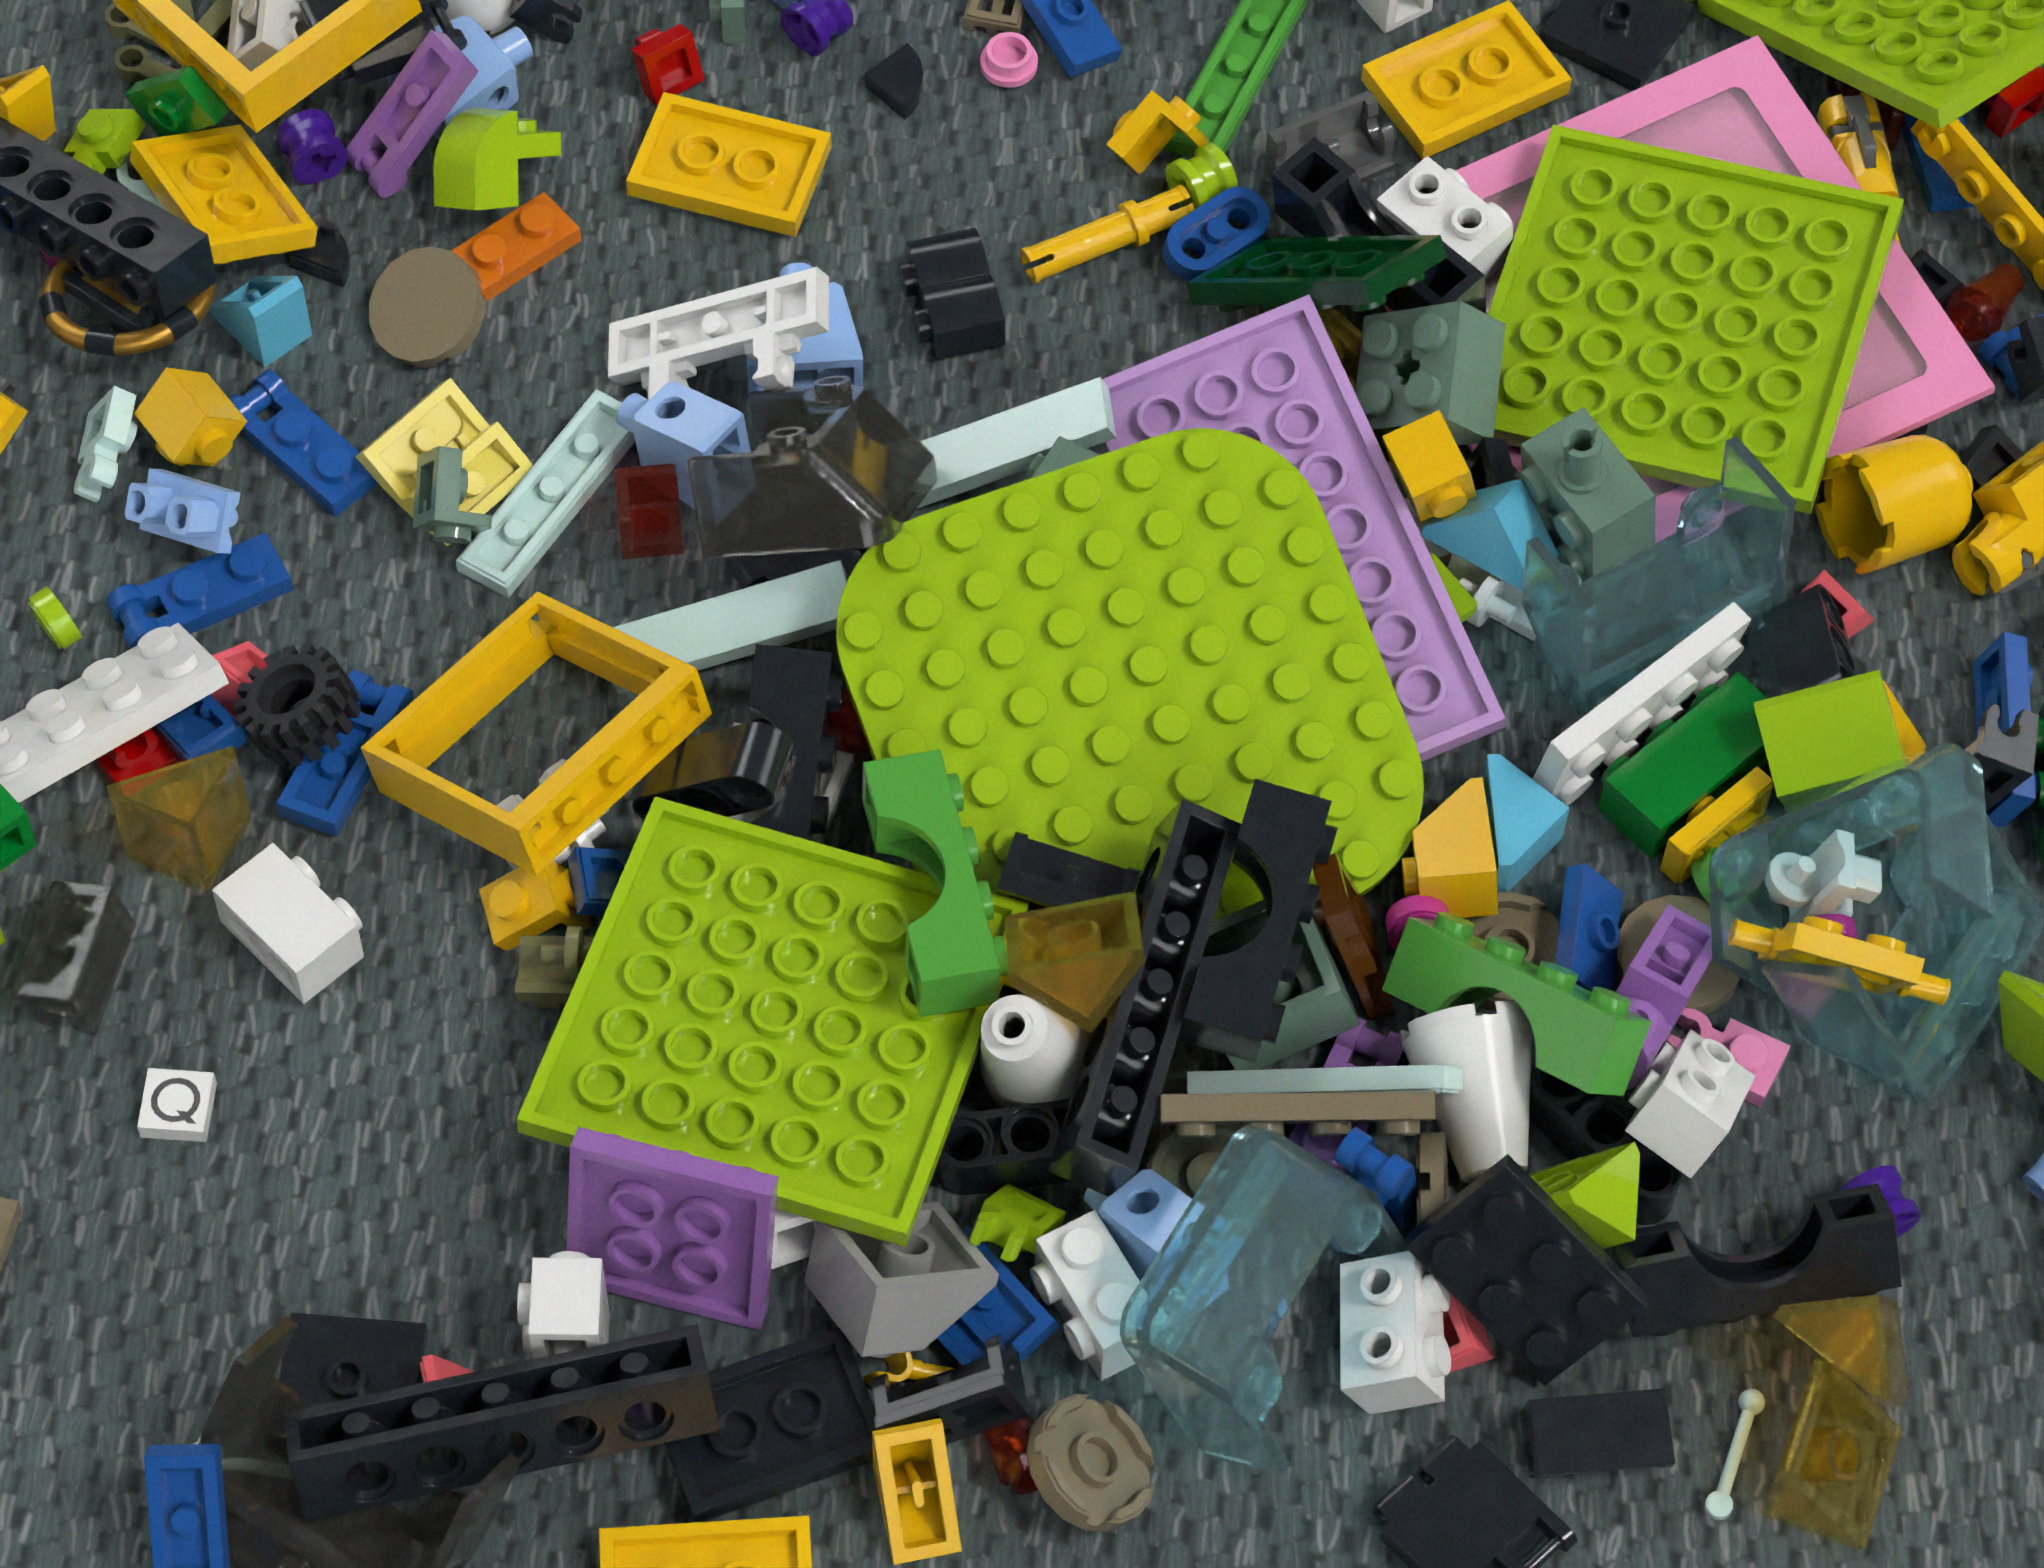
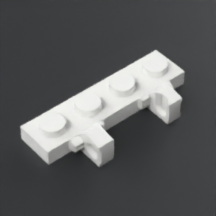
(751, 320)

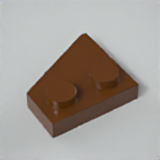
(1352, 934)

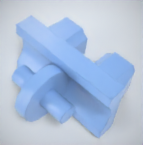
(184, 509)

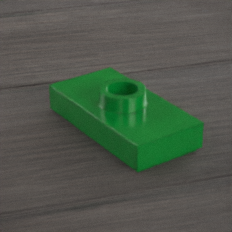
(177, 102)

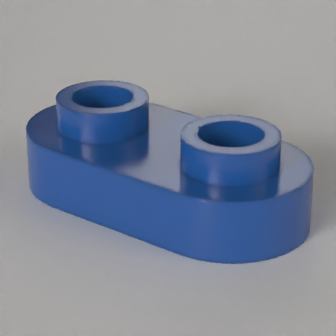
(1211, 234)

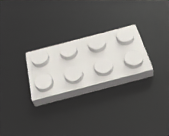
(1642, 705)
(104, 709)

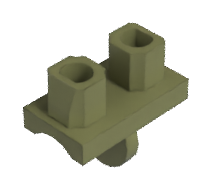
(550, 967)

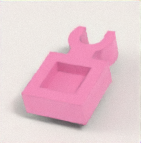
(1750, 1048)

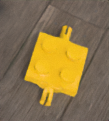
(1877, 963)

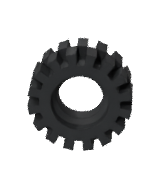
(313, 723)

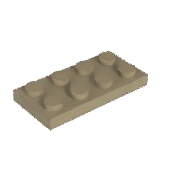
(1324, 1112)

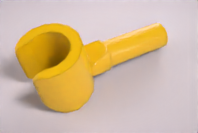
(904, 1367)

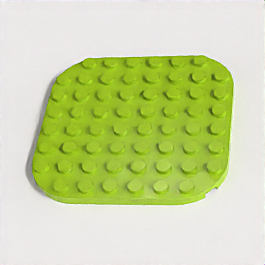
(1131, 647)

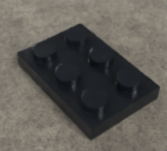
(1526, 1270)
(781, 1426)

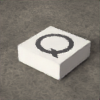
(177, 1105)

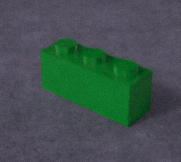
(1684, 764)

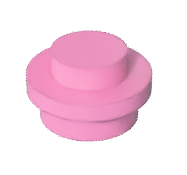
(1009, 60)

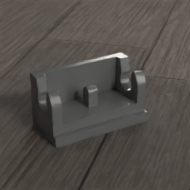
(1346, 130)

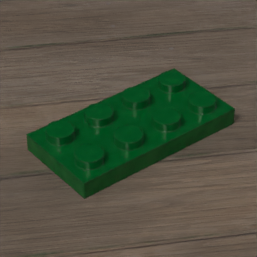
(1330, 269)

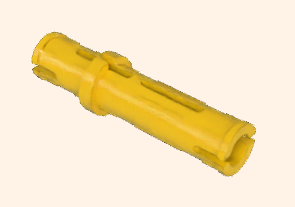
(1128, 225)

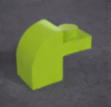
(480, 158)

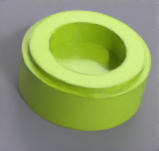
(53, 618)

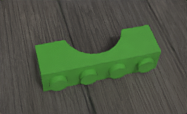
(916, 817)
(1577, 1032)

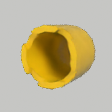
(1894, 501)

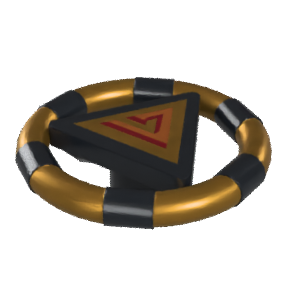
(133, 326)

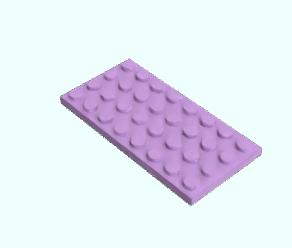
(1289, 390)

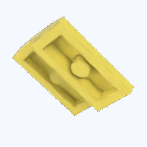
(446, 420)

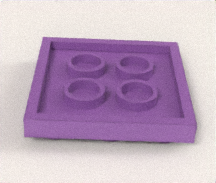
(673, 1226)

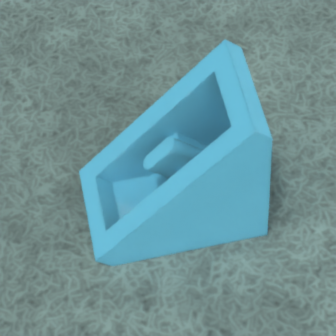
(265, 316)
(1493, 531)
(1522, 820)

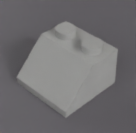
(893, 1294)

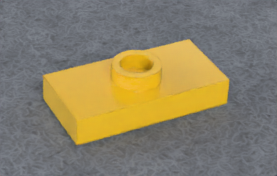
(1715, 822)

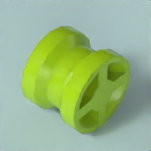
(1202, 175)

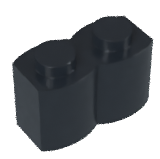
(953, 293)

